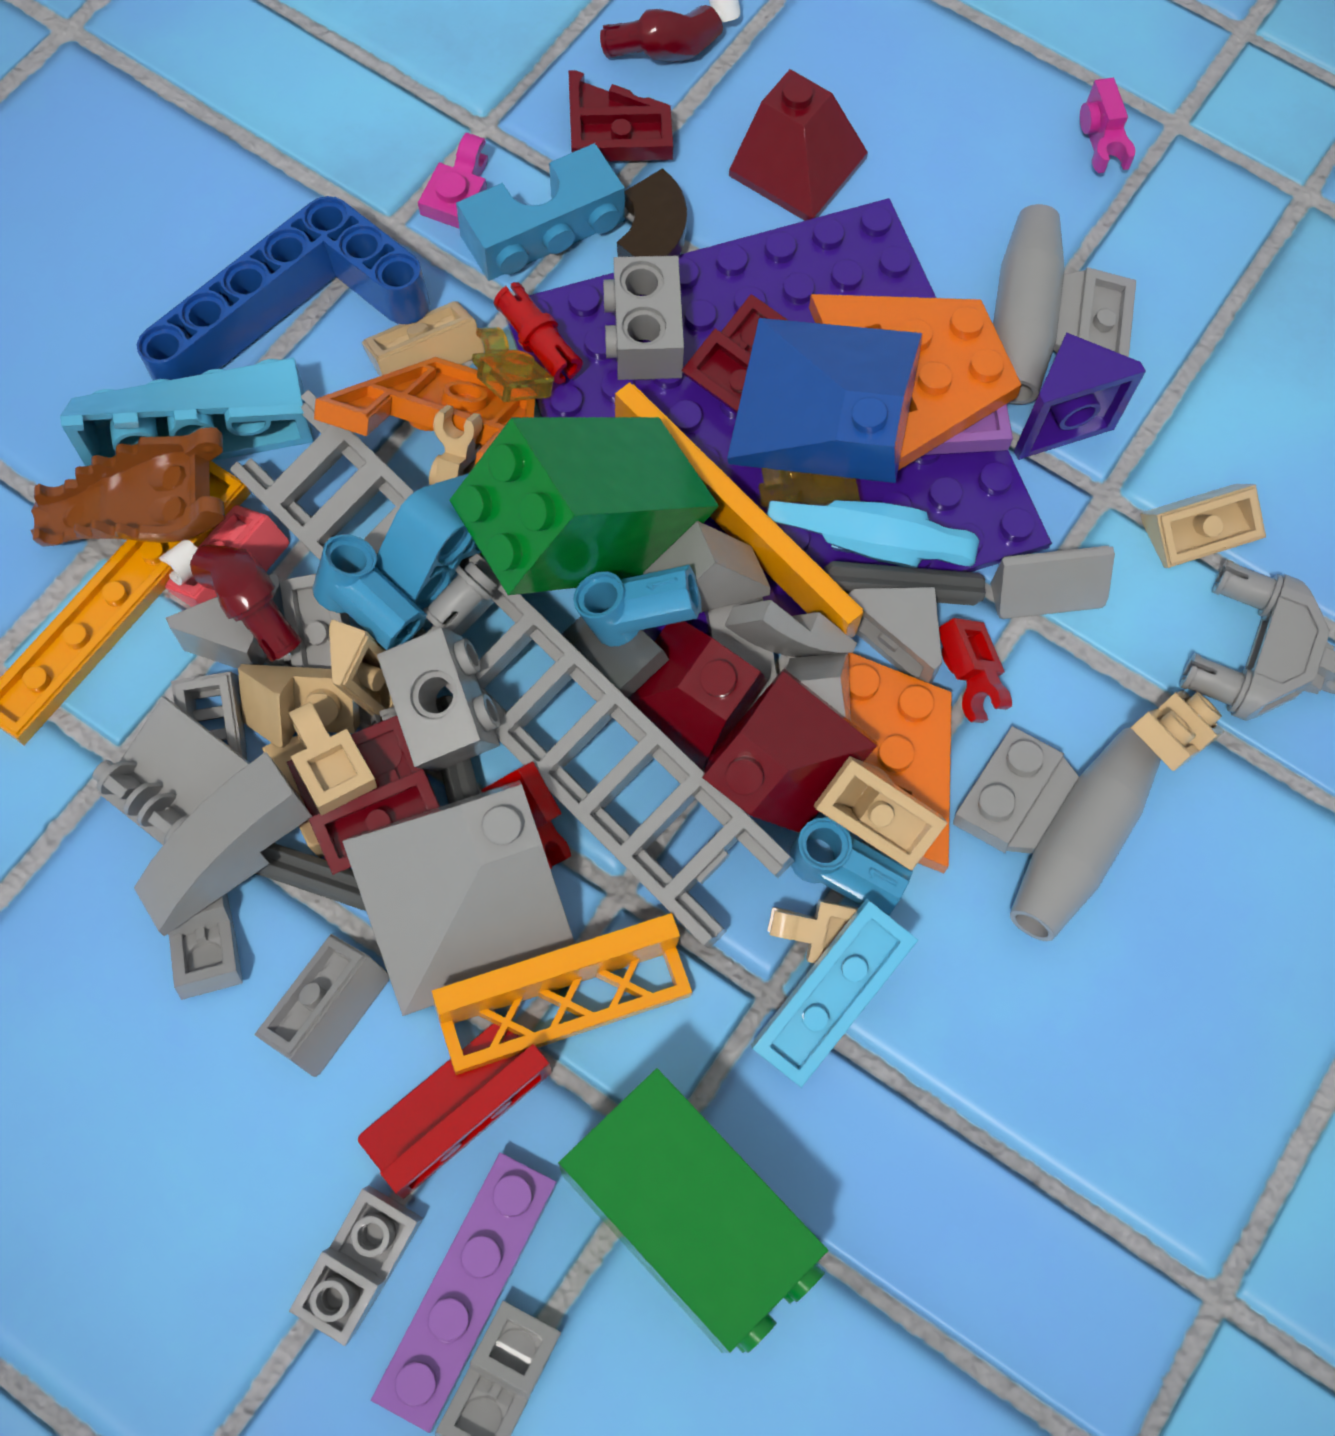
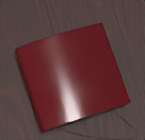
(724, 356)
(399, 793)

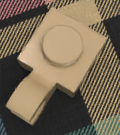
(458, 445)
(329, 765)
(816, 930)

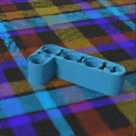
(426, 543)

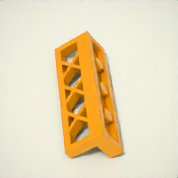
(555, 971)

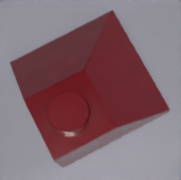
(798, 148)
(697, 691)
(785, 754)

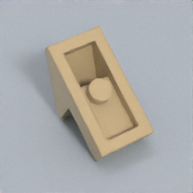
(274, 691)
(880, 812)

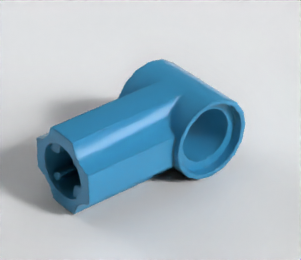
(354, 586)
(622, 607)
(855, 870)

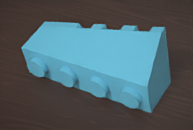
(250, 406)

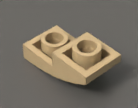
(1180, 728)

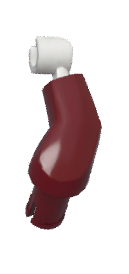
(669, 34)
(241, 589)

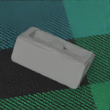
(1053, 582)
(323, 1005)

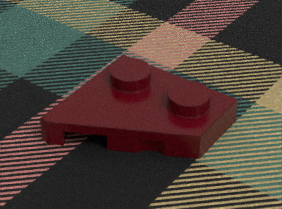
(618, 122)

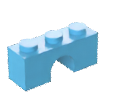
(511, 234)

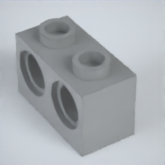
(645, 317)

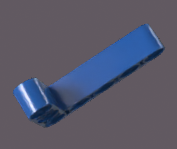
(278, 276)

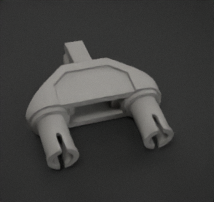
(1287, 652)

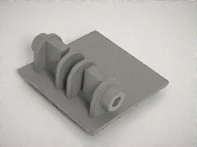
(167, 771)

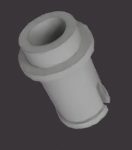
(460, 597)

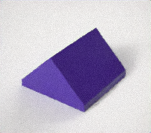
(1080, 396)

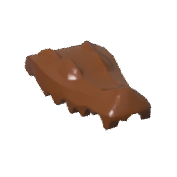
(140, 494)

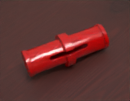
(538, 332)

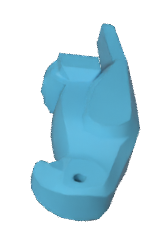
(880, 531)

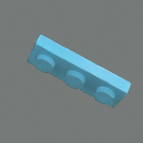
(833, 993)

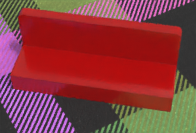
(449, 1113)

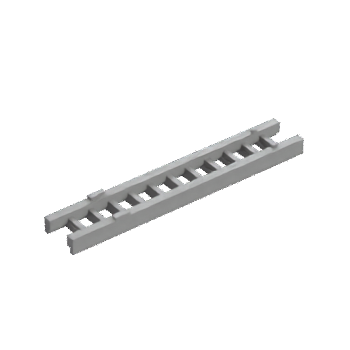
(374, 476)

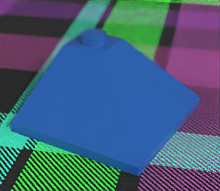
(826, 399)

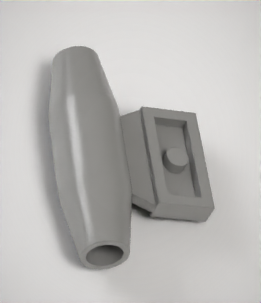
(1043, 303)
(1068, 822)

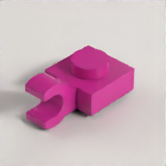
(1104, 122)
(456, 182)

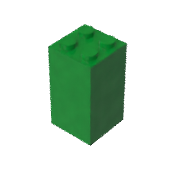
(579, 499)
(694, 1214)

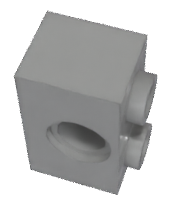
(414, 678)

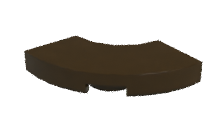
(658, 218)

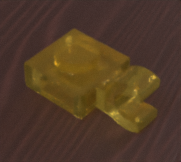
(507, 372)
(805, 488)

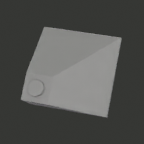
(458, 892)

